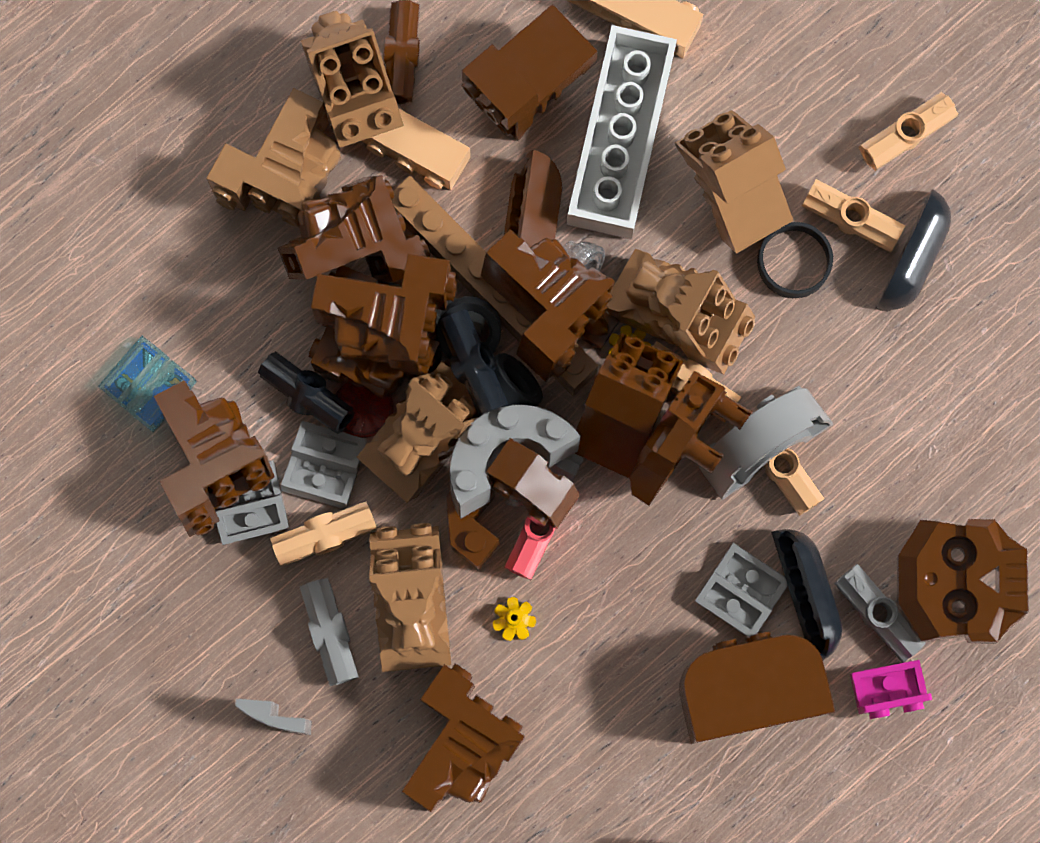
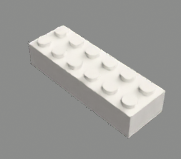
(621, 132)

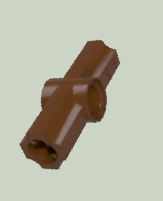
(402, 49)

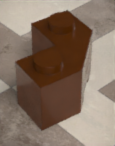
(526, 477)
(469, 537)

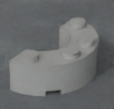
(764, 435)
(485, 438)

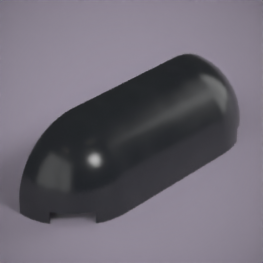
(918, 254)
(809, 590)

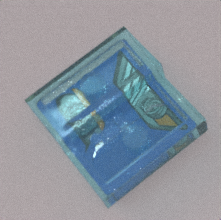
(140, 377)

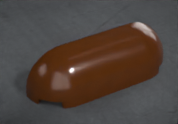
(535, 199)

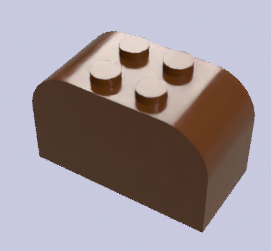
(753, 686)

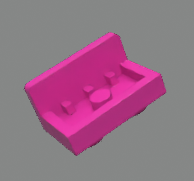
(888, 688)

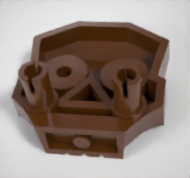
(678, 435)
(932, 581)

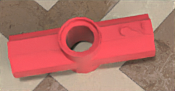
(528, 551)

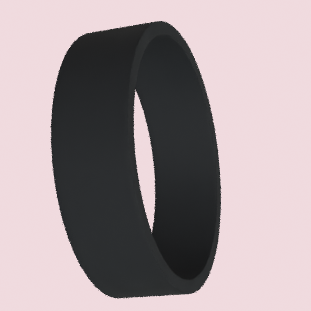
(815, 233)

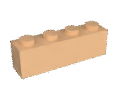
(655, 17)
(422, 150)

